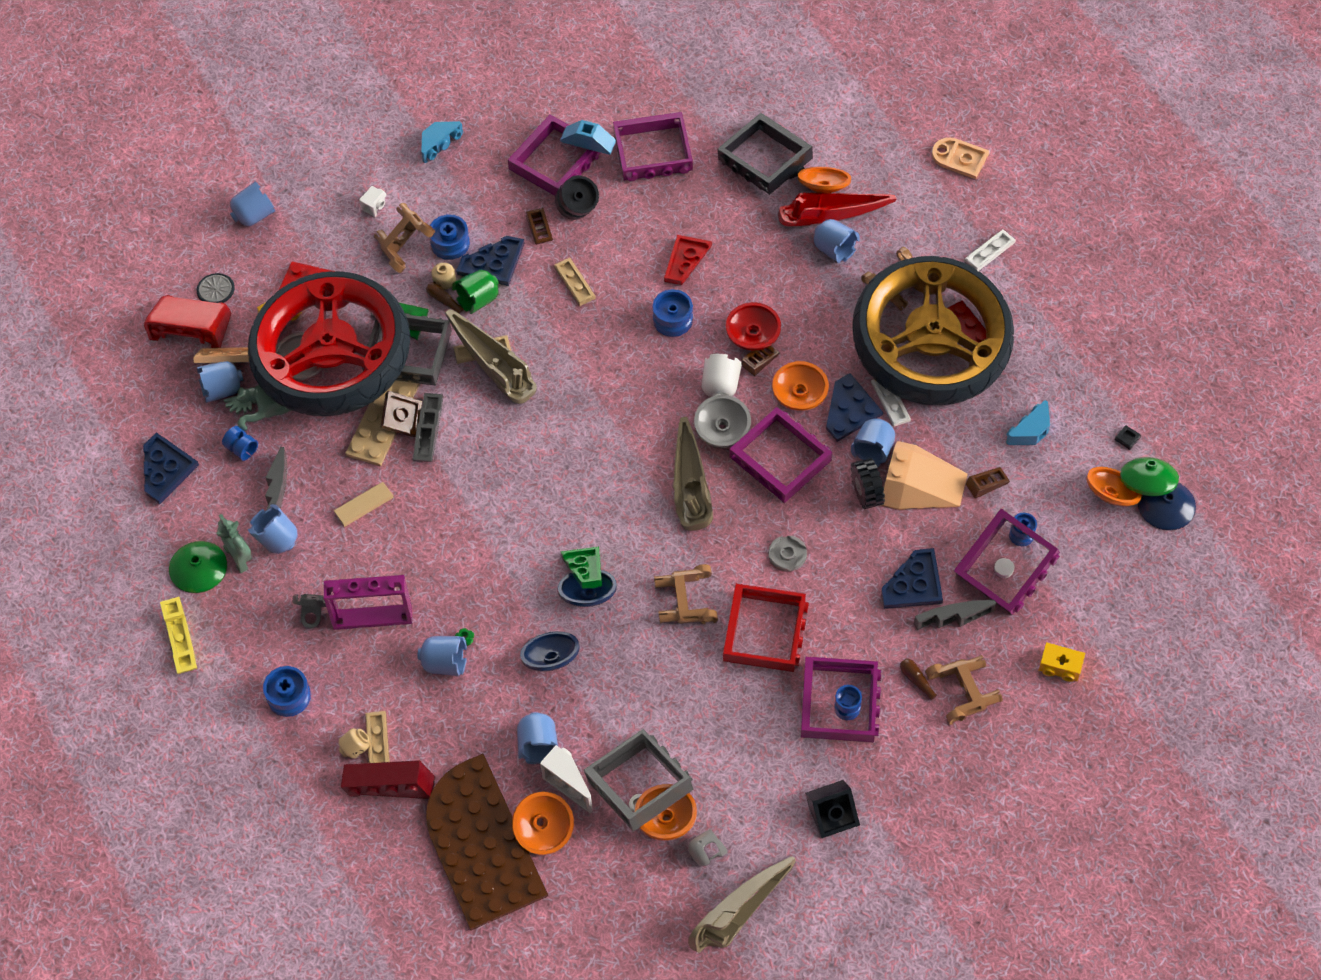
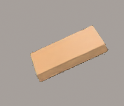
(217, 355)

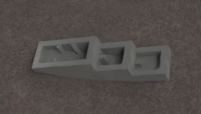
(428, 427)
(276, 479)
(960, 612)

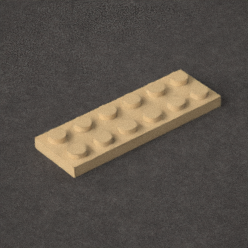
(371, 441)

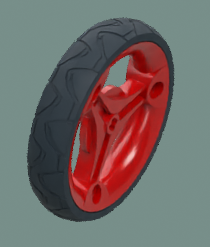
(328, 344)

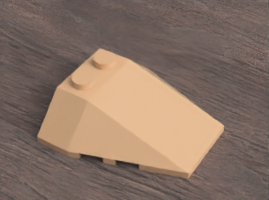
(921, 480)

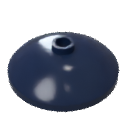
(1167, 513)
(573, 594)
(550, 651)

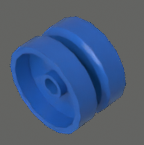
(450, 237)
(672, 313)
(286, 691)

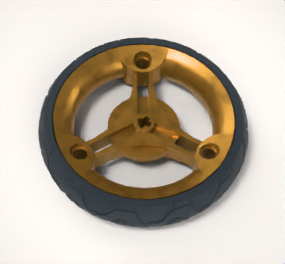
(933, 330)

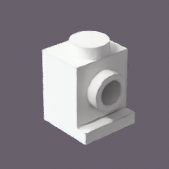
(372, 201)

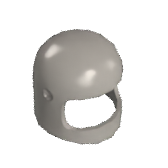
(697, 845)

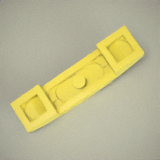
(179, 635)

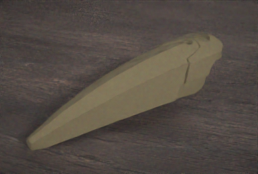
(496, 360)
(690, 484)
(729, 916)

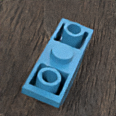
(588, 136)
(437, 138)
(1031, 427)

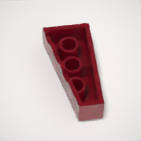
(388, 779)

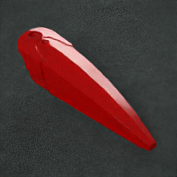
(818, 207)

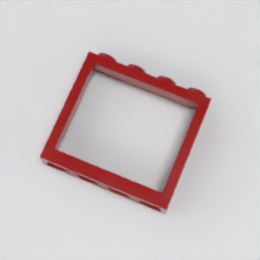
(770, 595)

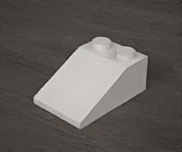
(562, 773)

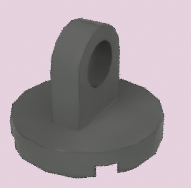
(310, 604)

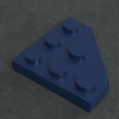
(497, 259)
(849, 408)
(164, 467)
(914, 582)

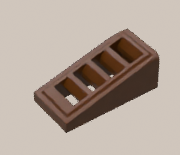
(537, 213)
(755, 369)
(978, 489)

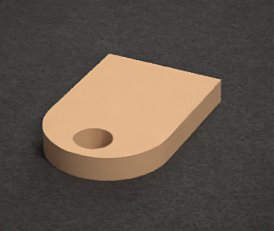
(960, 156)

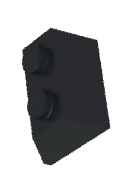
(833, 808)

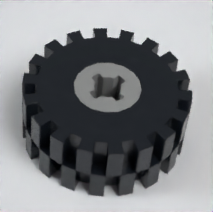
(867, 483)

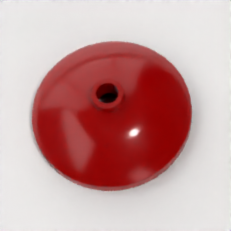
(755, 318)

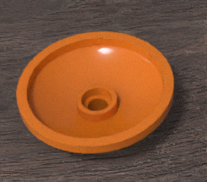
(824, 179)
(800, 377)
(1109, 488)
(681, 815)
(556, 825)

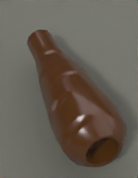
(442, 296)
(914, 674)

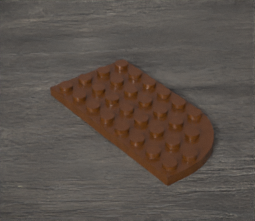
(477, 845)

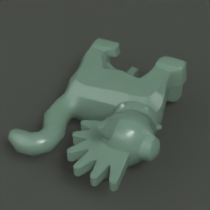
(244, 400)
(234, 543)

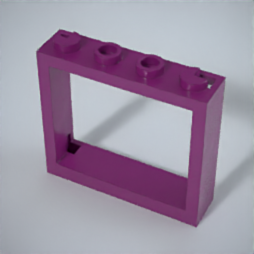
(650, 124)
(516, 160)
(781, 491)
(983, 541)
(367, 616)
(848, 666)

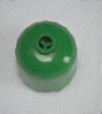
(476, 290)

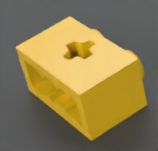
(1071, 660)

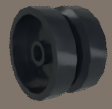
(576, 197)

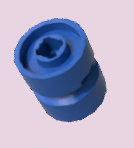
(239, 443)
(1016, 535)
(848, 702)

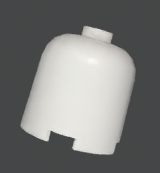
(720, 375)

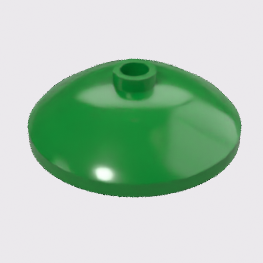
(1149, 476)
(201, 575)

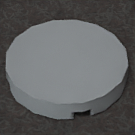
(793, 553)

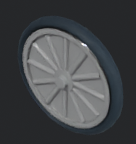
(215, 288)

